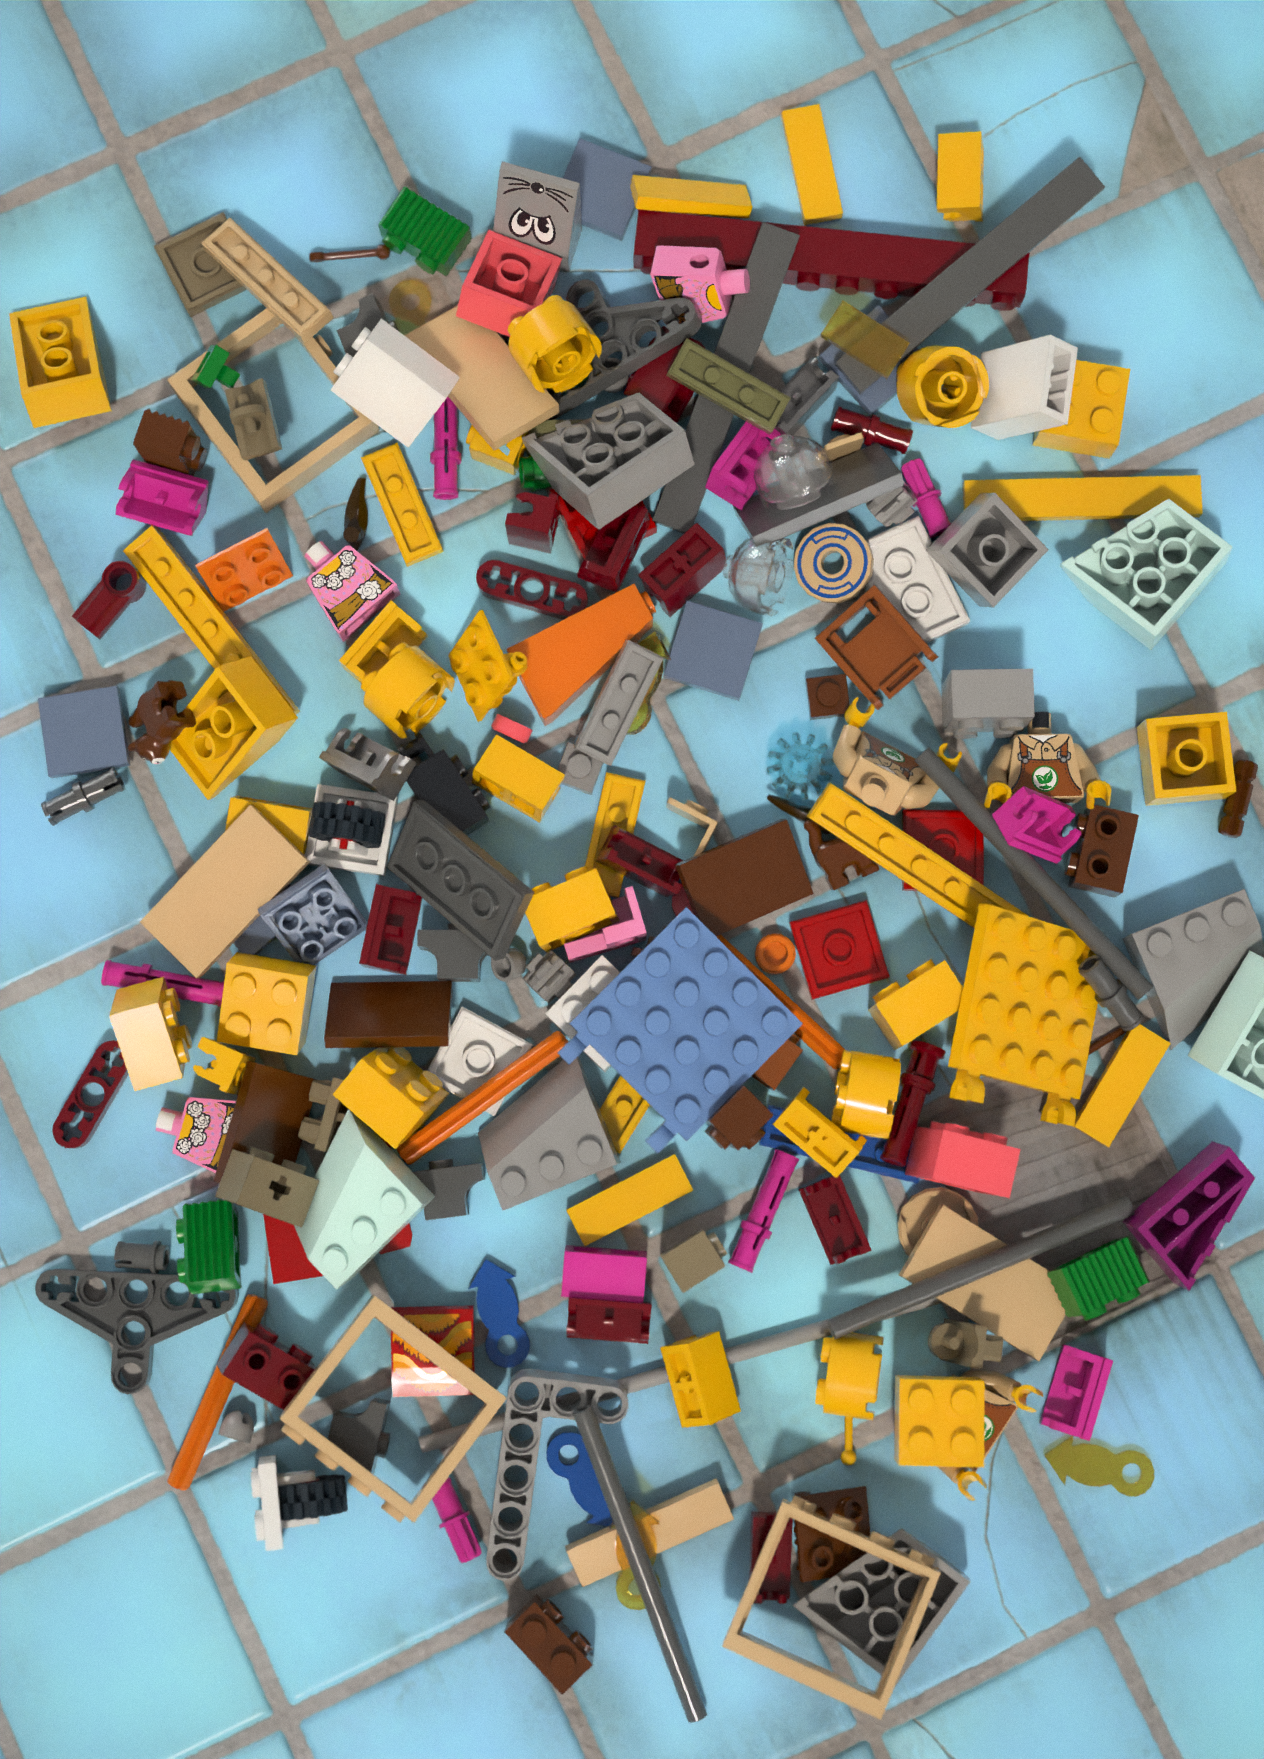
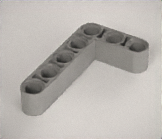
(525, 1453)

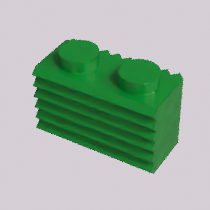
(424, 232)
(210, 1247)
(1099, 1278)

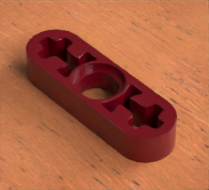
(501, 590)
(86, 1125)

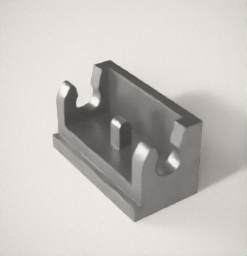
(807, 393)
(368, 763)

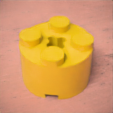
(553, 345)
(945, 406)
(406, 690)
(866, 1093)
(851, 1375)

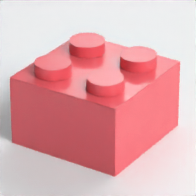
(506, 282)
(963, 1159)

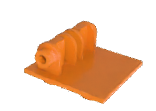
(244, 570)

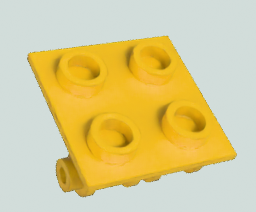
(483, 667)

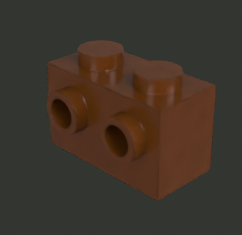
(1102, 851)
(738, 1121)
(550, 1643)

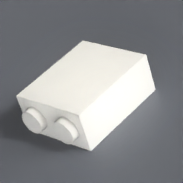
(393, 382)
(1027, 387)

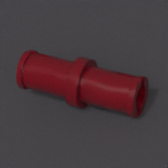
(872, 430)

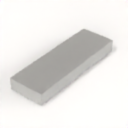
(618, 702)

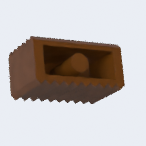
(169, 443)

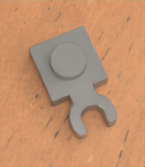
(579, 768)

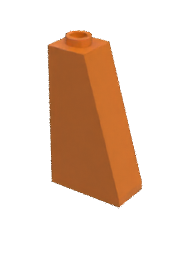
(581, 649)

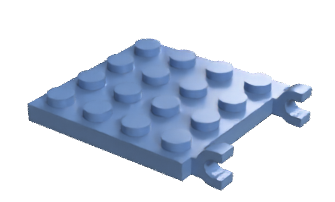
(683, 1026)

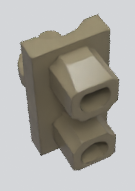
(253, 419)
(323, 1132)
(964, 1343)

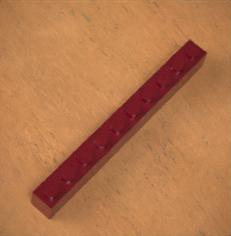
(828, 257)

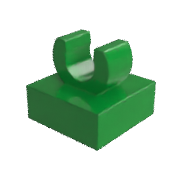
(213, 369)

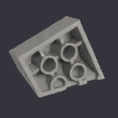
(612, 457)
(1194, 960)
(547, 1138)
(870, 1600)

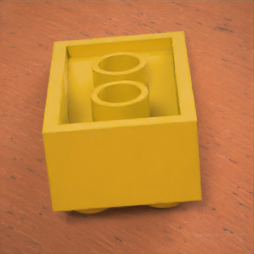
(59, 362)
(236, 724)

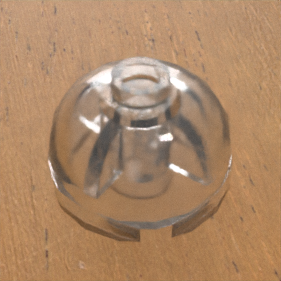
(792, 472)
(759, 574)

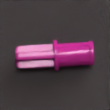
(927, 497)
(456, 1523)

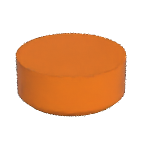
(775, 954)

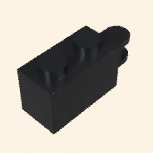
(442, 786)

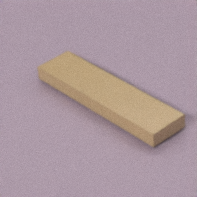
(267, 280)
(679, 1521)

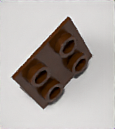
(819, 1553)

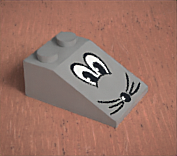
(539, 211)

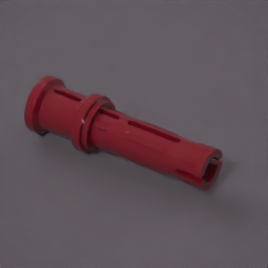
(916, 1084)

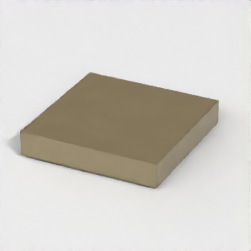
(194, 272)

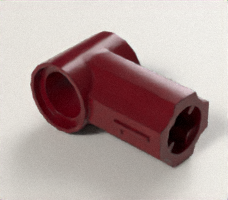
(106, 603)

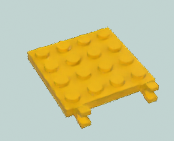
(1024, 1012)

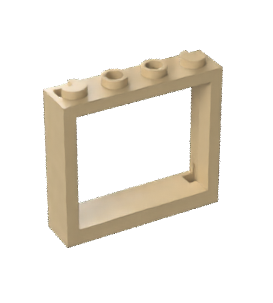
(308, 467)
(333, 1456)
(804, 1671)

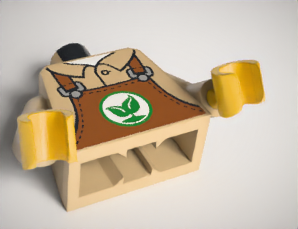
(1046, 765)
(879, 771)
(998, 1410)

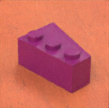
(1189, 1212)

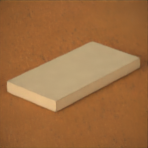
(491, 384)
(224, 890)
(1011, 1303)

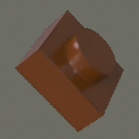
(827, 696)

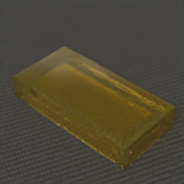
(864, 339)

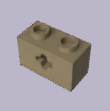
(267, 1187)
(694, 1259)

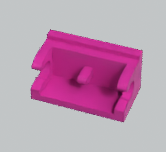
(734, 471)
(162, 497)
(1036, 824)
(604, 1273)
(1076, 1392)

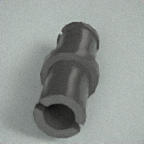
(83, 796)
(1110, 993)

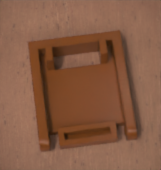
(881, 653)

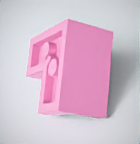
(618, 935)

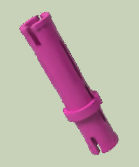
(446, 482)
(186, 986)
(763, 1211)

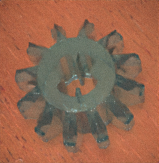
(800, 753)

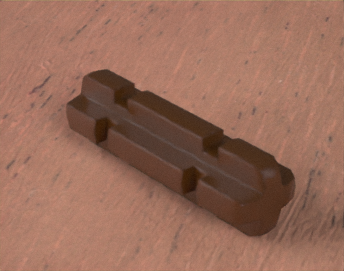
(1238, 803)

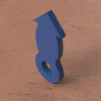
(499, 1313)
(581, 1477)

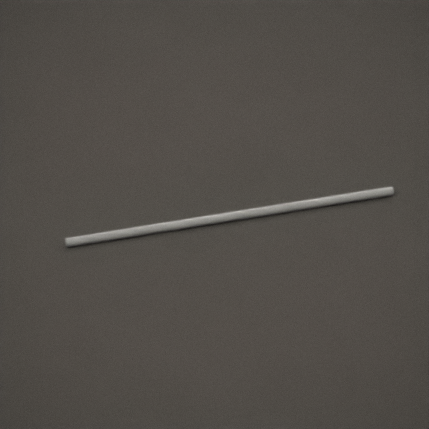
(659, 1375)

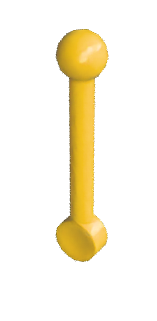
(848, 1456)

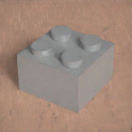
(987, 550)
(987, 702)

